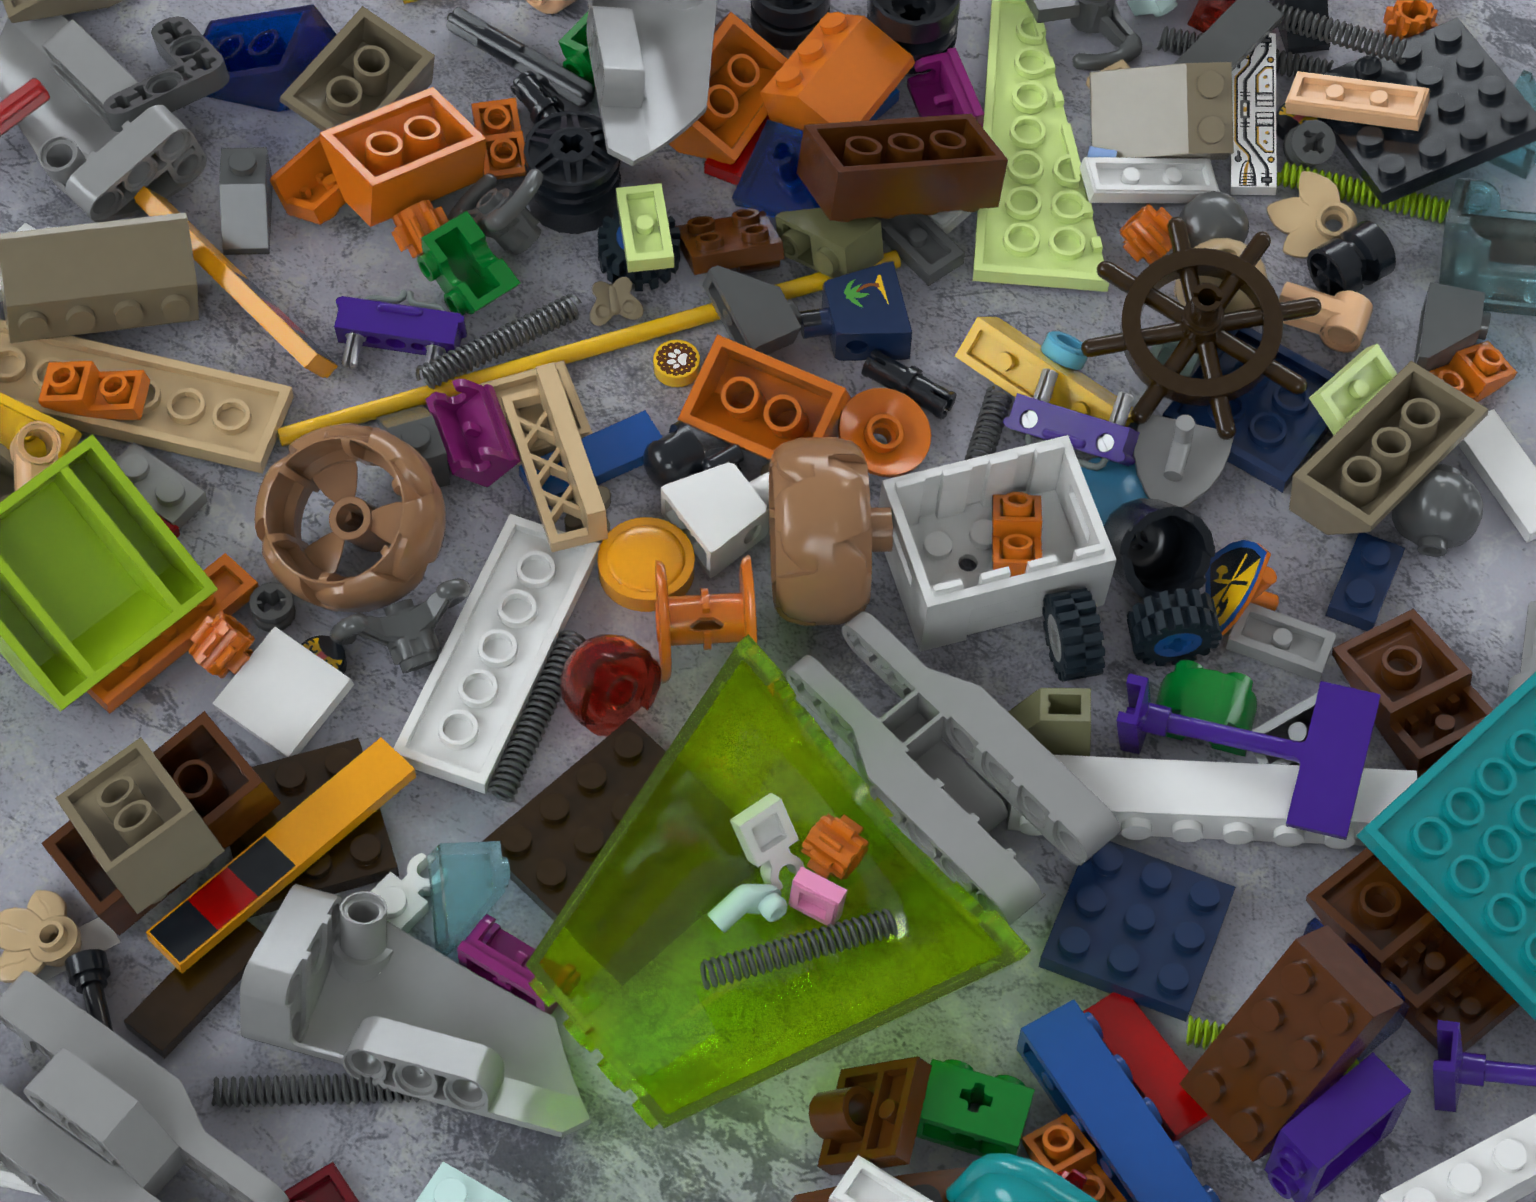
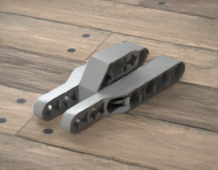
(933, 790)
(110, 1102)

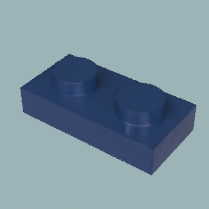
(1365, 581)

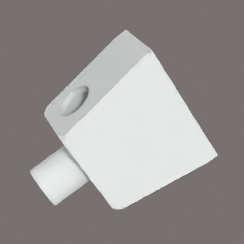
(718, 513)

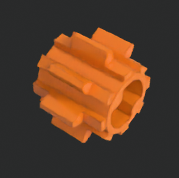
(1409, 18)
(416, 223)
(1147, 234)
(221, 645)
(835, 847)

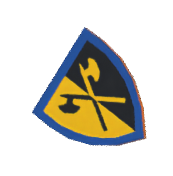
(1238, 577)

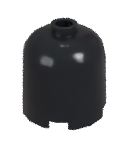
(1170, 547)

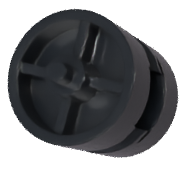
(1355, 259)

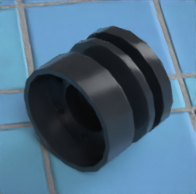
(917, 25)
(576, 171)

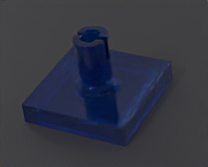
(771, 175)

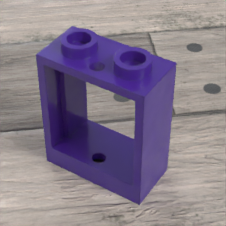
(1336, 1130)

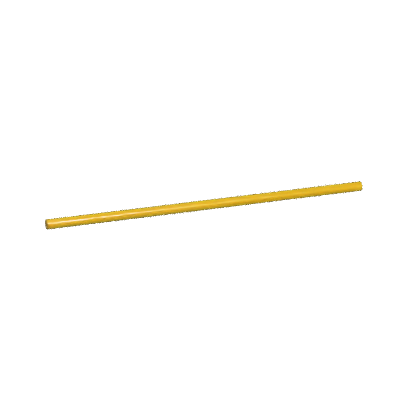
(569, 353)

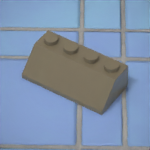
(98, 277)
(1383, 452)

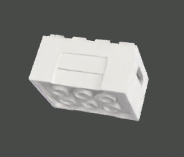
(948, 518)

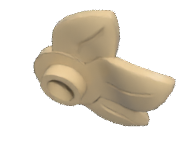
(1306, 215)
(30, 933)

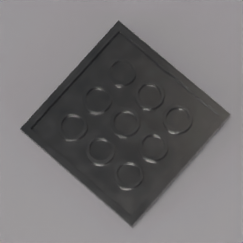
(1468, 120)

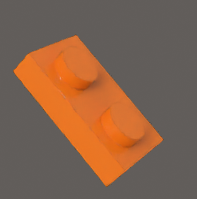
(308, 185)

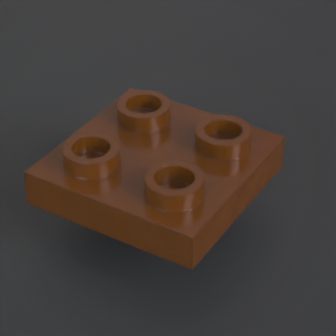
(737, 241)
(870, 1114)

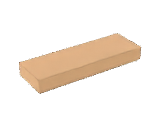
(1357, 101)

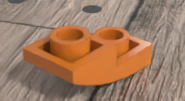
(504, 139)
(1477, 371)
(87, 392)
(1016, 531)
(1063, 1148)

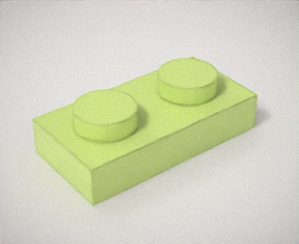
(644, 227)
(1353, 387)

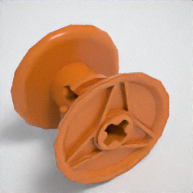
(703, 617)

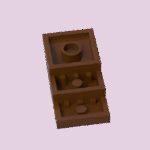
(1421, 684)
(1411, 950)

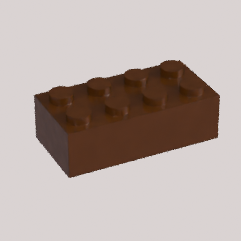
(901, 167)
(214, 781)
(1290, 1040)

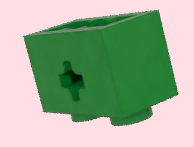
(996, 1125)

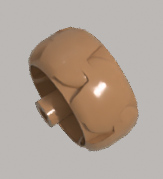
(327, 463)
(823, 530)

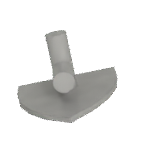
(1178, 458)

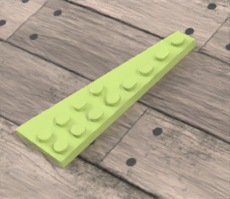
(1044, 218)

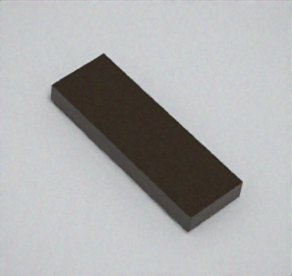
(187, 998)

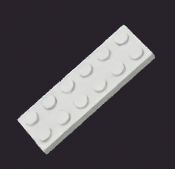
(495, 655)

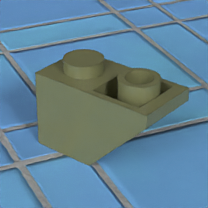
(830, 245)
(1058, 719)

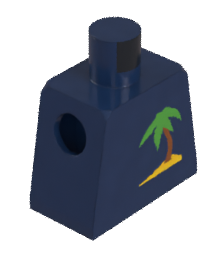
(862, 315)

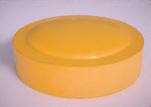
(629, 559)

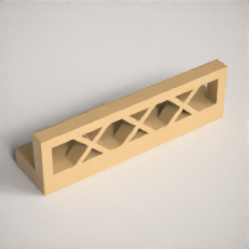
(569, 450)

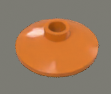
(894, 417)

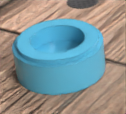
(1064, 350)

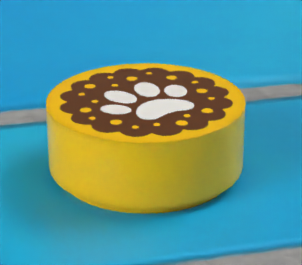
(676, 363)

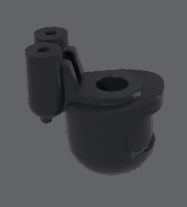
(683, 455)

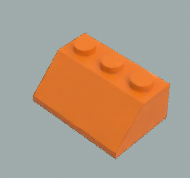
(836, 74)
(735, 109)
(403, 155)
(760, 400)

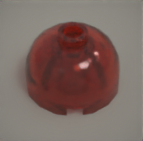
(609, 682)

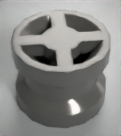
(1301, 150)

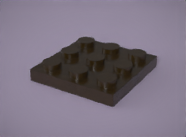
(357, 859)

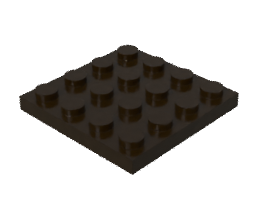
(570, 821)

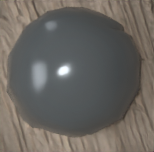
(1214, 216)

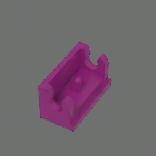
(944, 88)
(474, 432)
(501, 960)

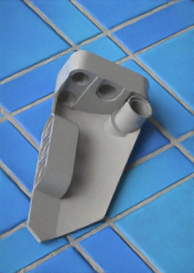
(649, 70)
(72, 129)
(477, 1045)

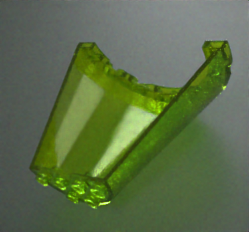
(639, 925)

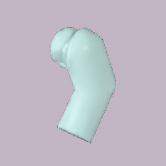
(750, 899)

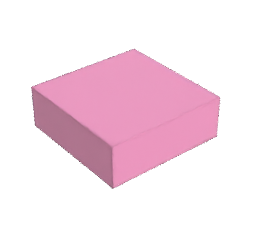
(817, 897)

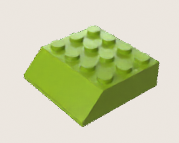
(87, 575)

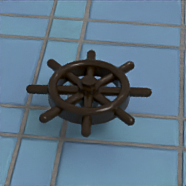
(1201, 327)

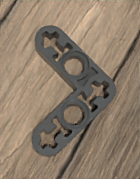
(178, 86)

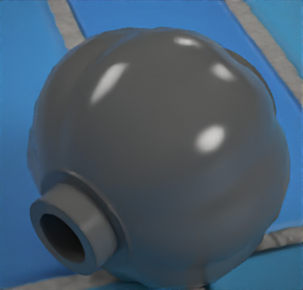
(1439, 512)

